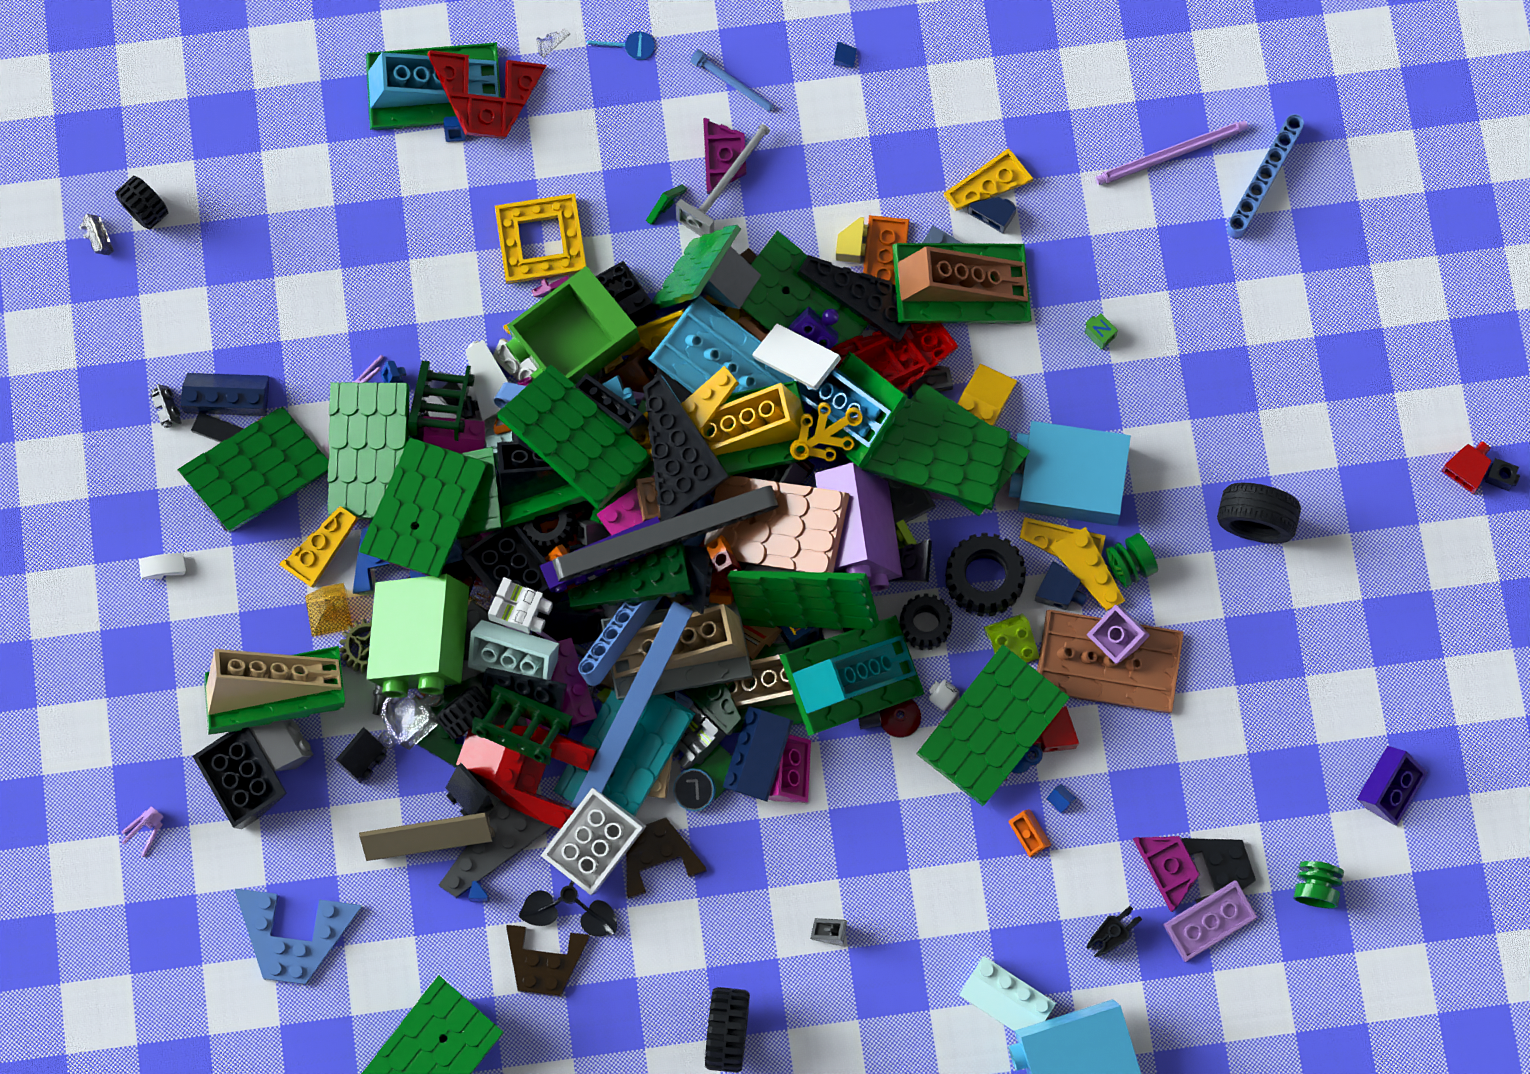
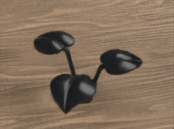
(541, 911)

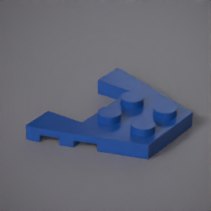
(362, 577)

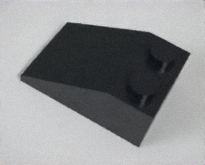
(468, 792)

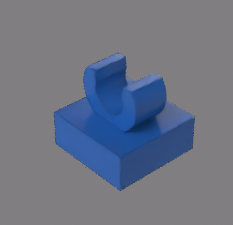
(392, 374)

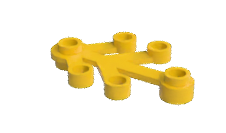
(823, 434)

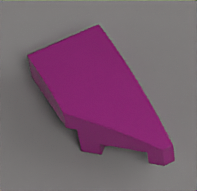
(546, 288)

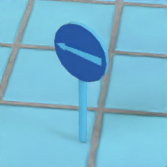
(637, 45)

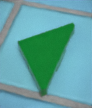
(665, 202)

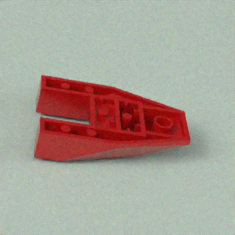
(517, 777)

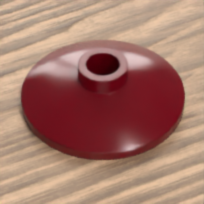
(901, 727)

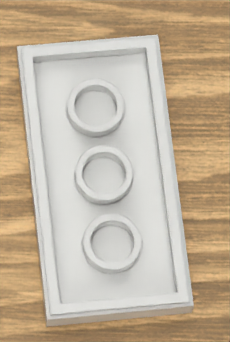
(796, 356)

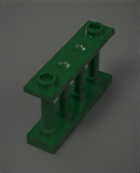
(424, 390)
(527, 708)

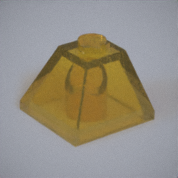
(328, 610)

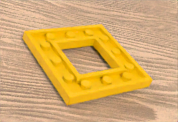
(519, 269)

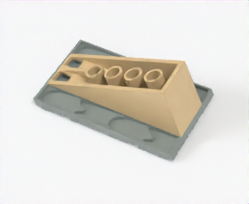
(707, 653)

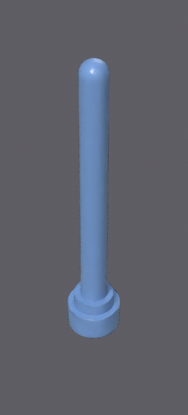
(700, 59)

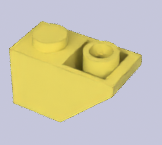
(849, 242)

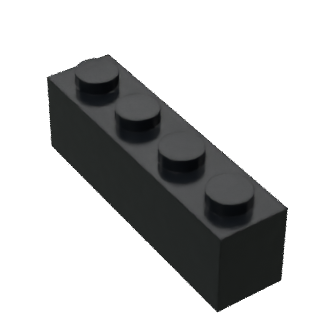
(614, 407)

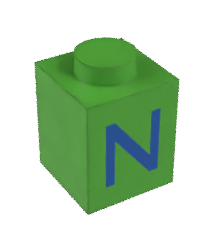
(1100, 331)

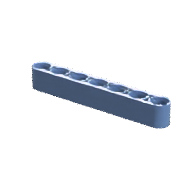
(1261, 184)

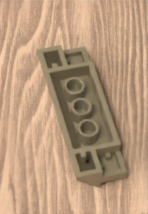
(426, 836)

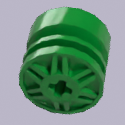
(1134, 559)
(1319, 880)

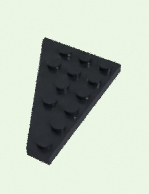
(682, 457)

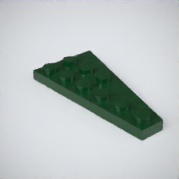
(642, 580)

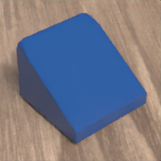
(844, 55)
(453, 129)

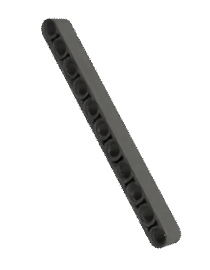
(665, 533)

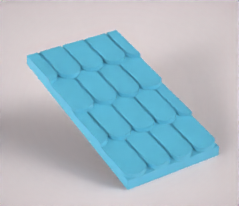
(706, 342)

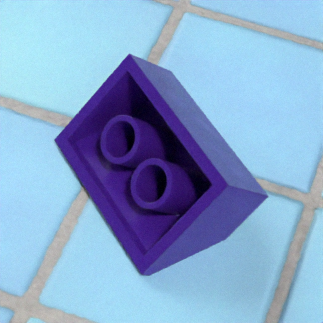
(1392, 785)

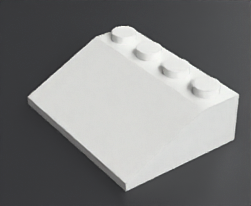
(593, 841)

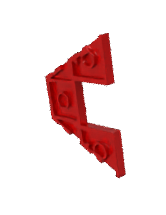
(479, 113)

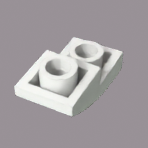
(159, 565)

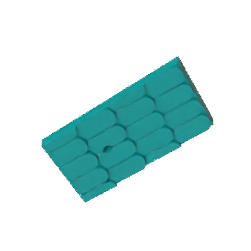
(644, 755)

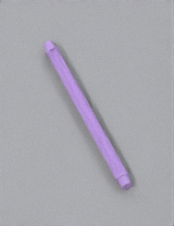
(1171, 152)

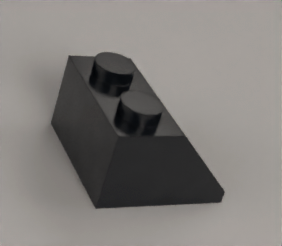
(362, 756)

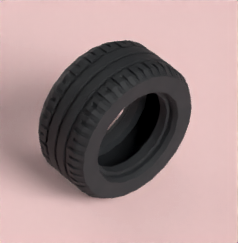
(1259, 513)

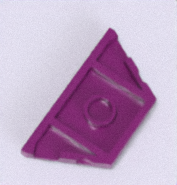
(721, 151)
(1169, 866)

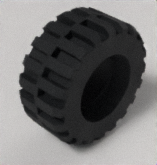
(994, 549)
(727, 1029)

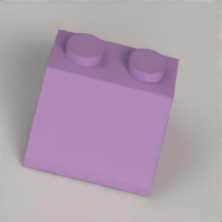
(1118, 634)

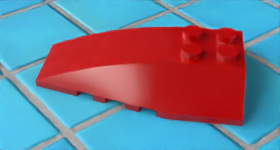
(904, 361)

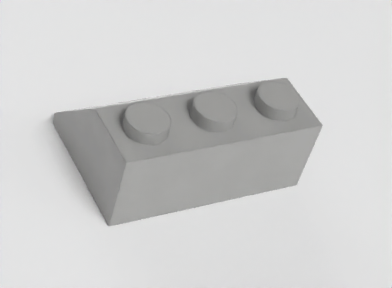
(282, 744)

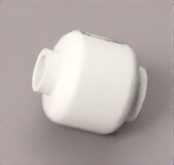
(944, 695)

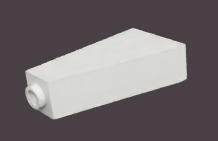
(487, 379)

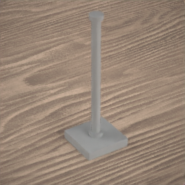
(695, 218)

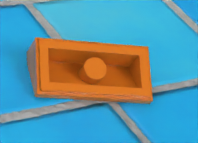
(1029, 832)

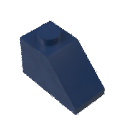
(994, 212)

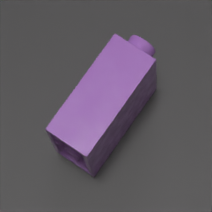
(868, 530)

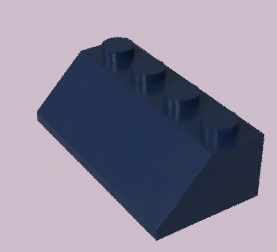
(225, 394)
(758, 753)

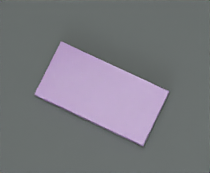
(1210, 921)

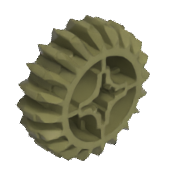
(352, 637)

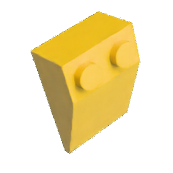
(987, 394)

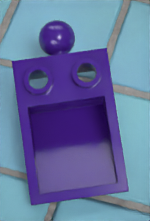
(820, 326)

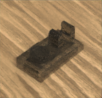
(97, 234)

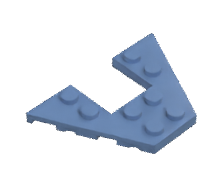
(288, 958)

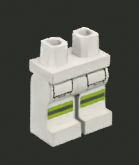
(519, 607)

